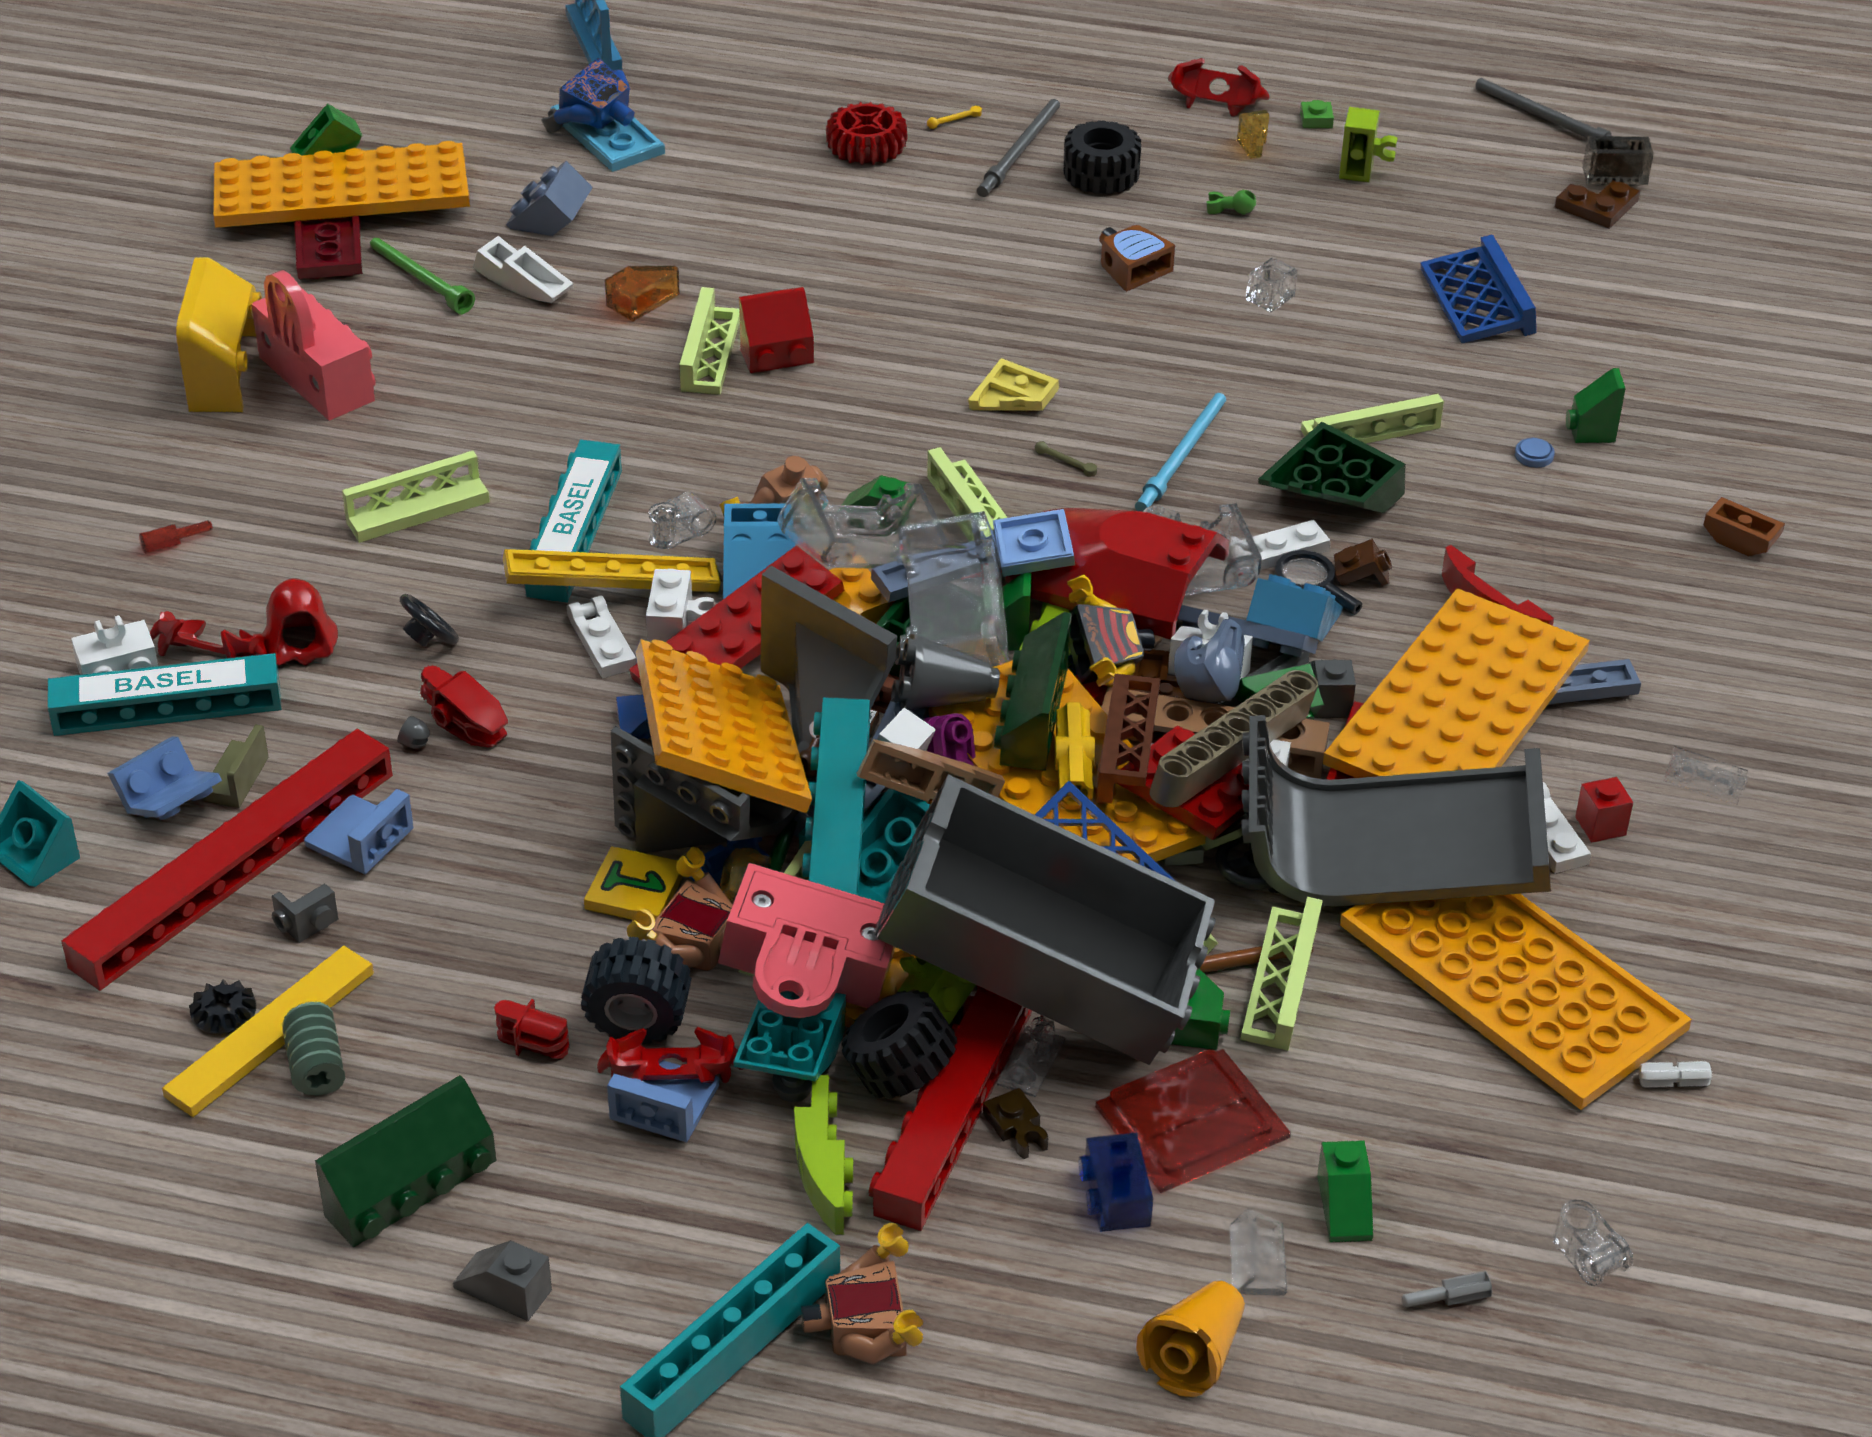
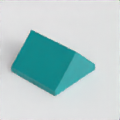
(35, 836)

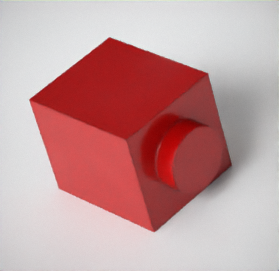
(1604, 809)

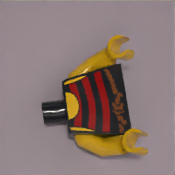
(1103, 636)

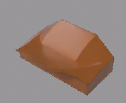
(1742, 528)

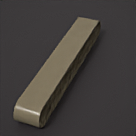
(1220, 745)

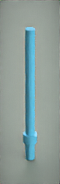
(1157, 485)

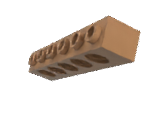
(1307, 738)

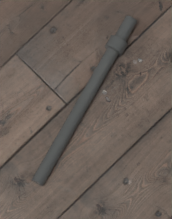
(1539, 109)
(996, 174)

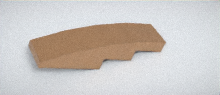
(921, 772)

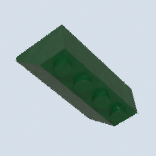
(1034, 696)
(405, 1162)

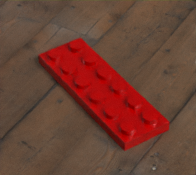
(733, 626)

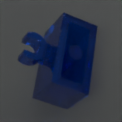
(1117, 1182)

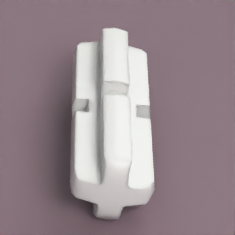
(1684, 1074)

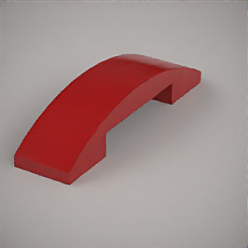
(1459, 573)

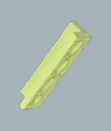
(699, 347)
(1385, 420)
(959, 492)
(414, 504)
(1295, 972)

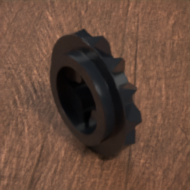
(216, 1018)

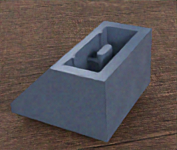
(550, 202)

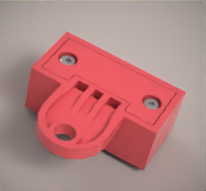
(312, 348)
(805, 943)

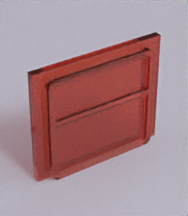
(1193, 1118)

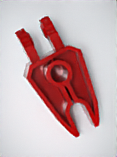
(463, 707)

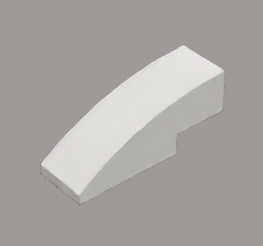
(520, 271)

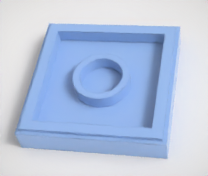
(1033, 542)

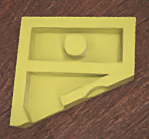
(1013, 388)

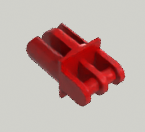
(531, 1029)

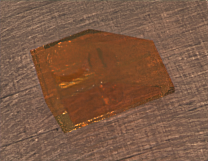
(641, 289)

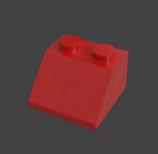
(776, 330)

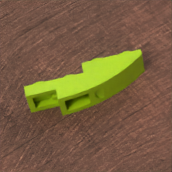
(823, 1158)

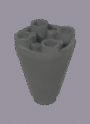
(940, 676)

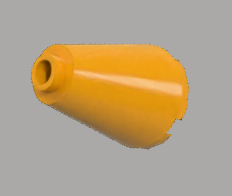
(1192, 1339)

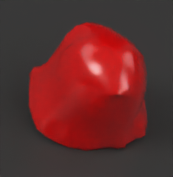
(298, 605)

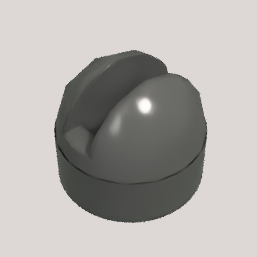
(413, 733)

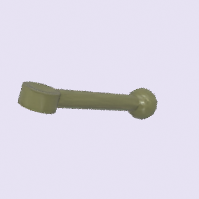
(1089, 469)

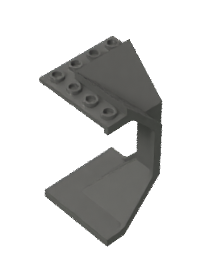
(811, 650)

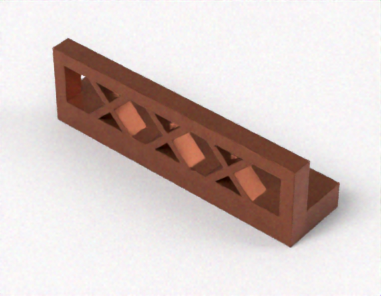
(1120, 727)

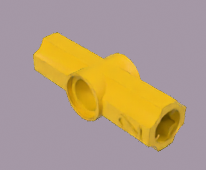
(1074, 749)

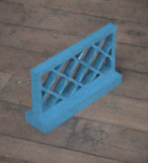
(592, 28)

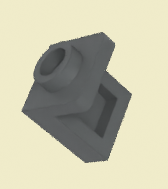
(306, 914)

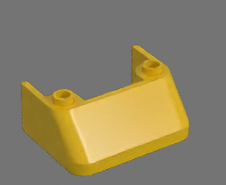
(209, 336)

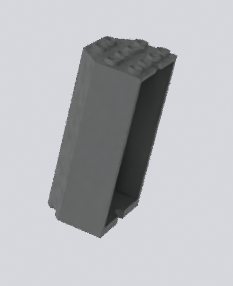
(1049, 921)

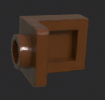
(1361, 561)

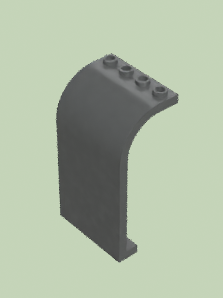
(1394, 832)

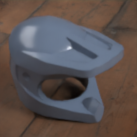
(1214, 670)

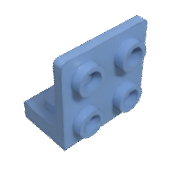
(161, 781)
(362, 832)
(660, 1106)

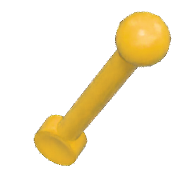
(975, 111)

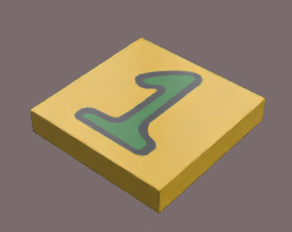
(632, 883)

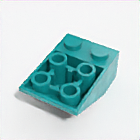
(793, 1045)

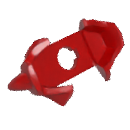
(1195, 82)
(185, 633)
(632, 1060)

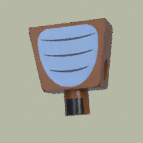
(1135, 256)

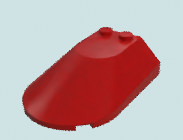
(1132, 563)

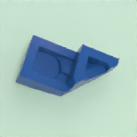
(633, 716)

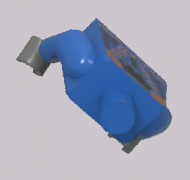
(592, 98)

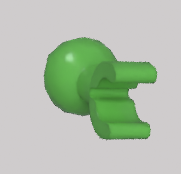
(1242, 202)

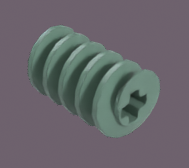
(313, 1049)

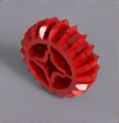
(866, 133)

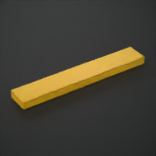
(603, 569)
(263, 1032)

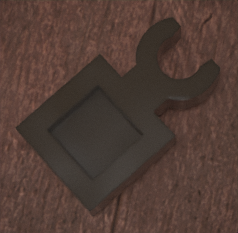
(1016, 1117)

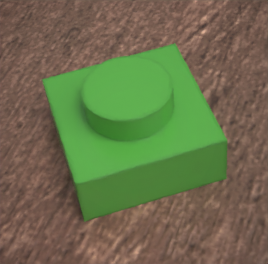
(1316, 114)

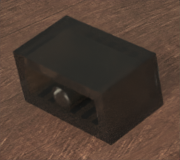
(1617, 159)

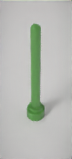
(457, 297)

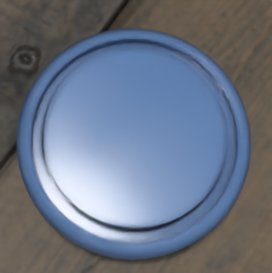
(1534, 452)

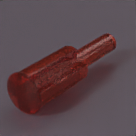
(170, 536)

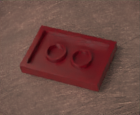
(328, 247)

